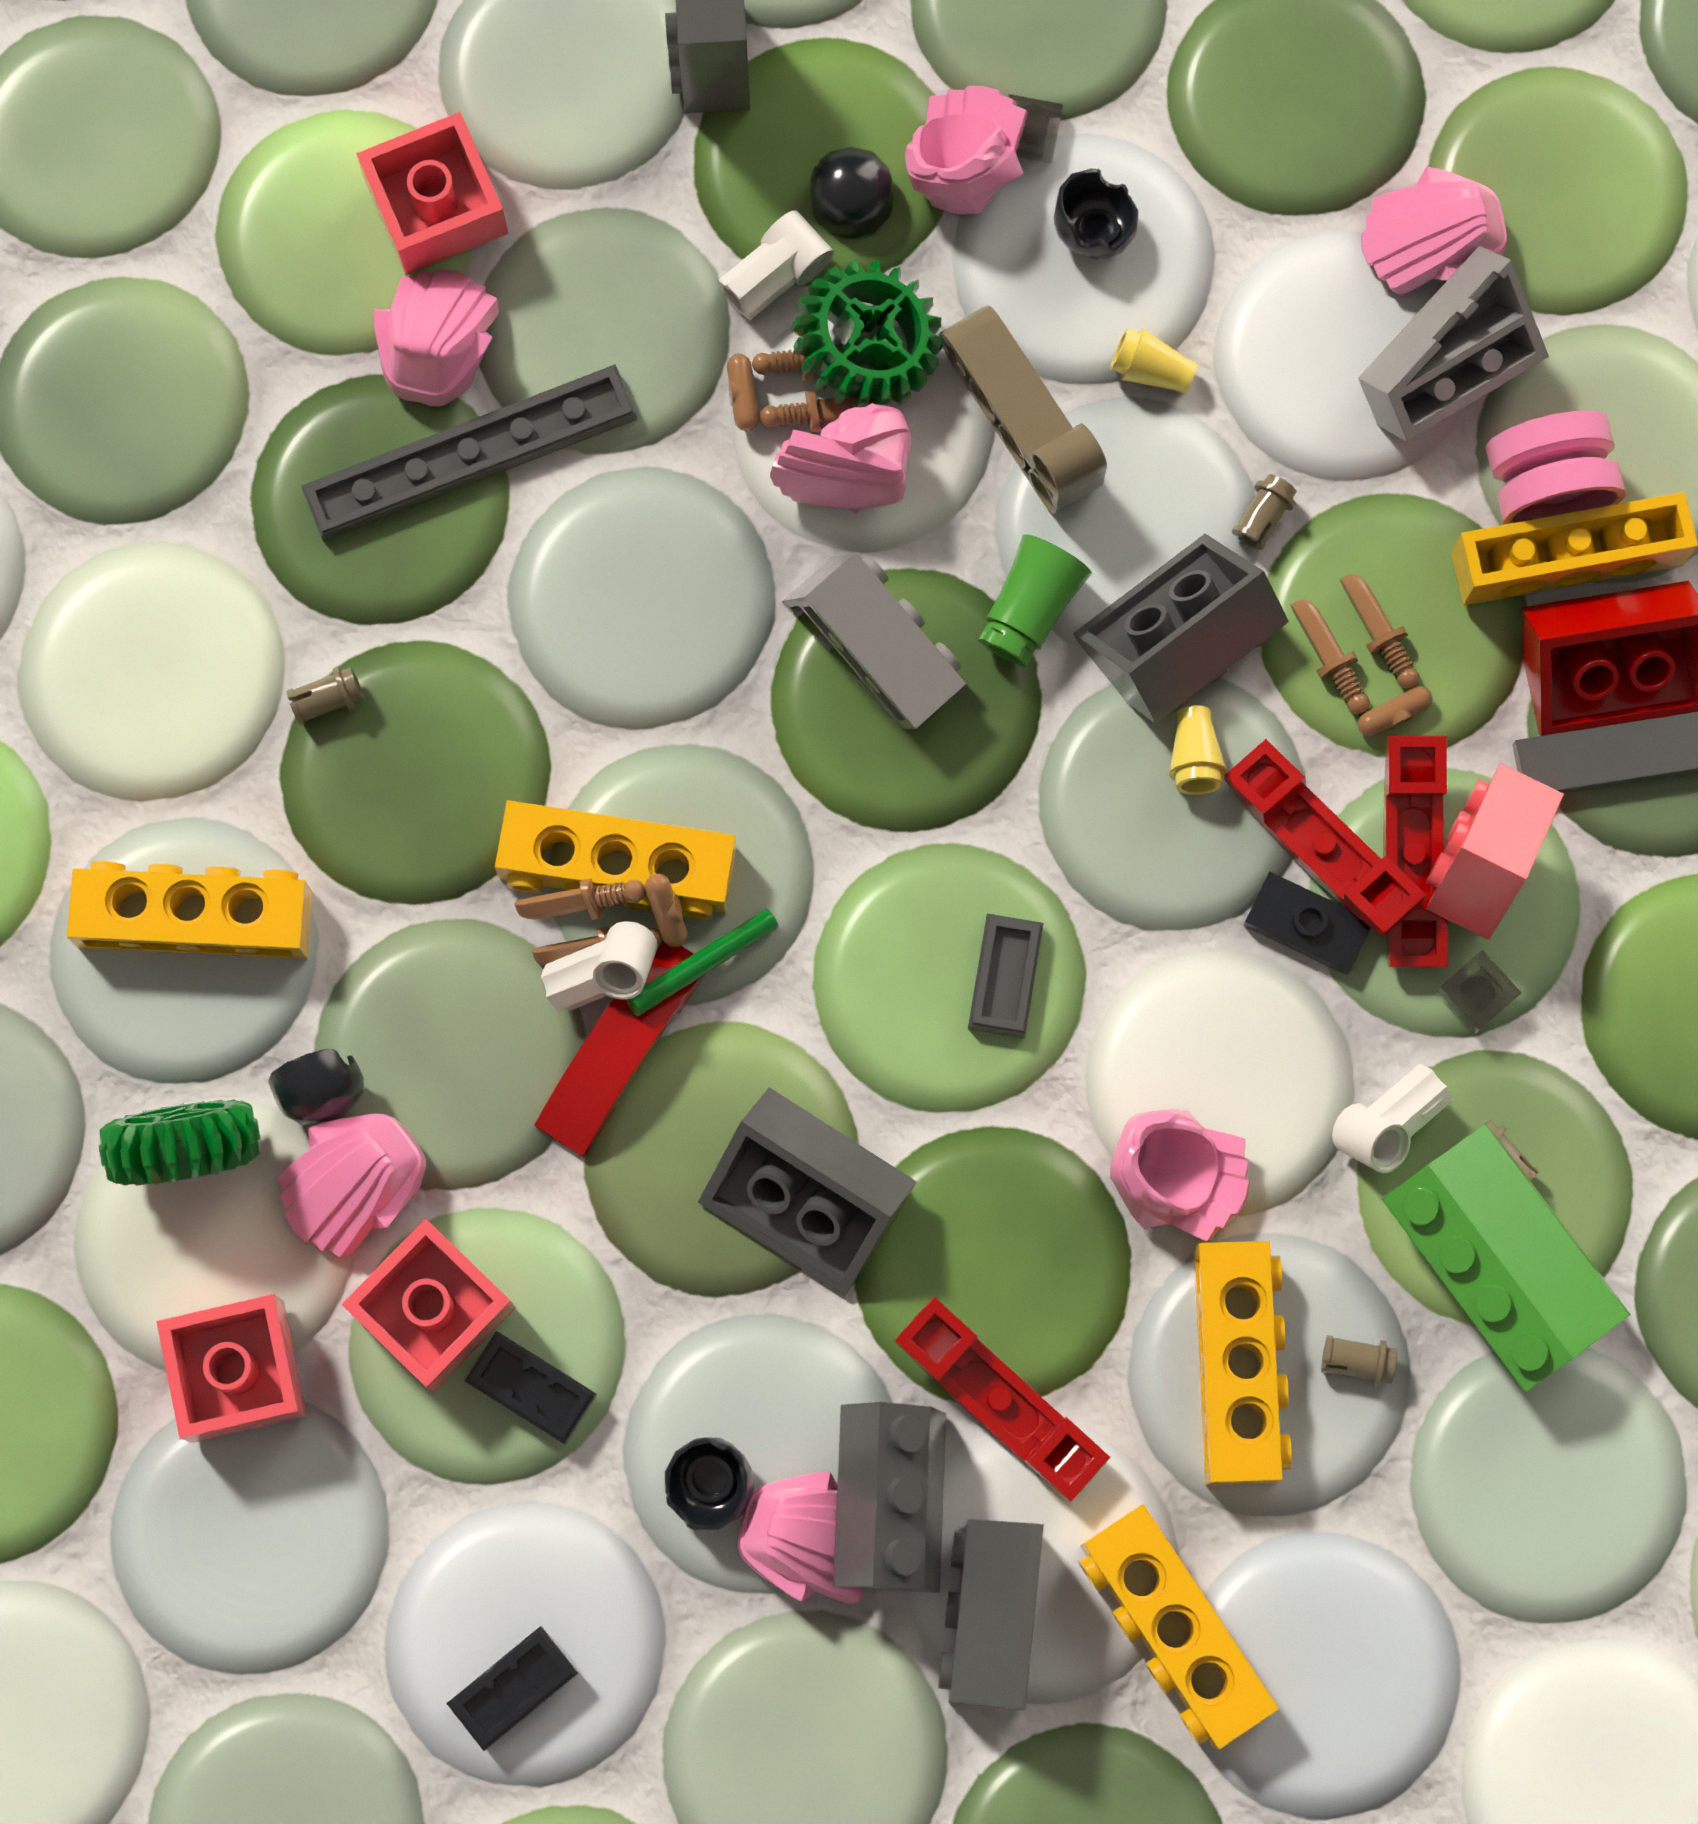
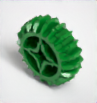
(840, 302)
(179, 1142)

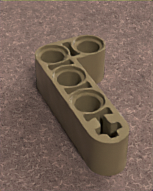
(1052, 454)

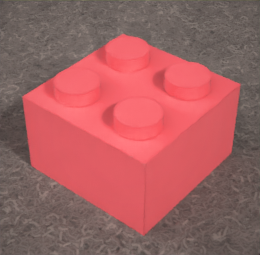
(433, 193)
(1491, 850)
(429, 1305)
(231, 1368)

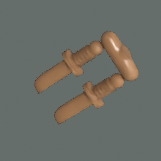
(744, 399)
(1385, 638)
(664, 904)

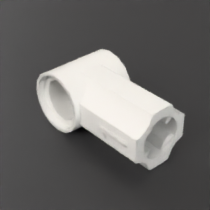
(787, 255)
(608, 968)
(1383, 1131)

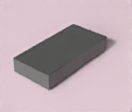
(1005, 975)

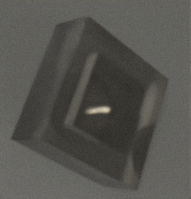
(1040, 128)
(1478, 991)

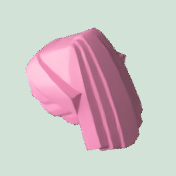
(966, 149)
(1431, 229)
(434, 336)
(851, 464)
(1180, 1173)
(351, 1180)
(791, 1536)

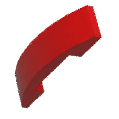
(1414, 840)
(1321, 841)
(609, 1061)
(1001, 1400)

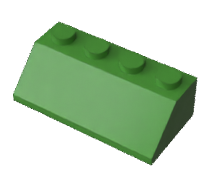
(1506, 1257)

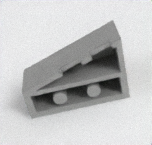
(1455, 348)
(878, 638)

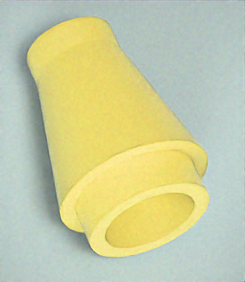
(1152, 362)
(1196, 754)

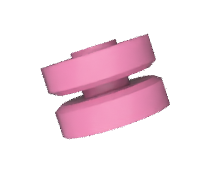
(1555, 466)

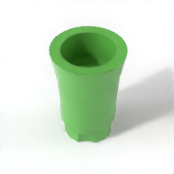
(1032, 599)

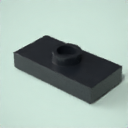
(1307, 923)
(530, 1387)
(512, 1688)

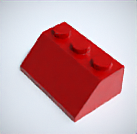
(1612, 657)

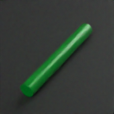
(703, 962)

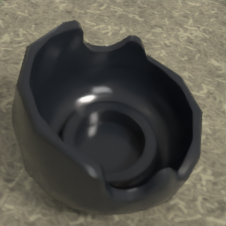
(851, 192)
(1095, 215)
(317, 1087)
(708, 1483)

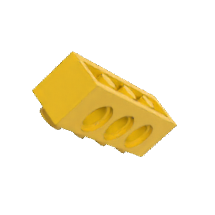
(1573, 548)
(533, 828)
(277, 933)
(1227, 1455)
(1243, 1697)

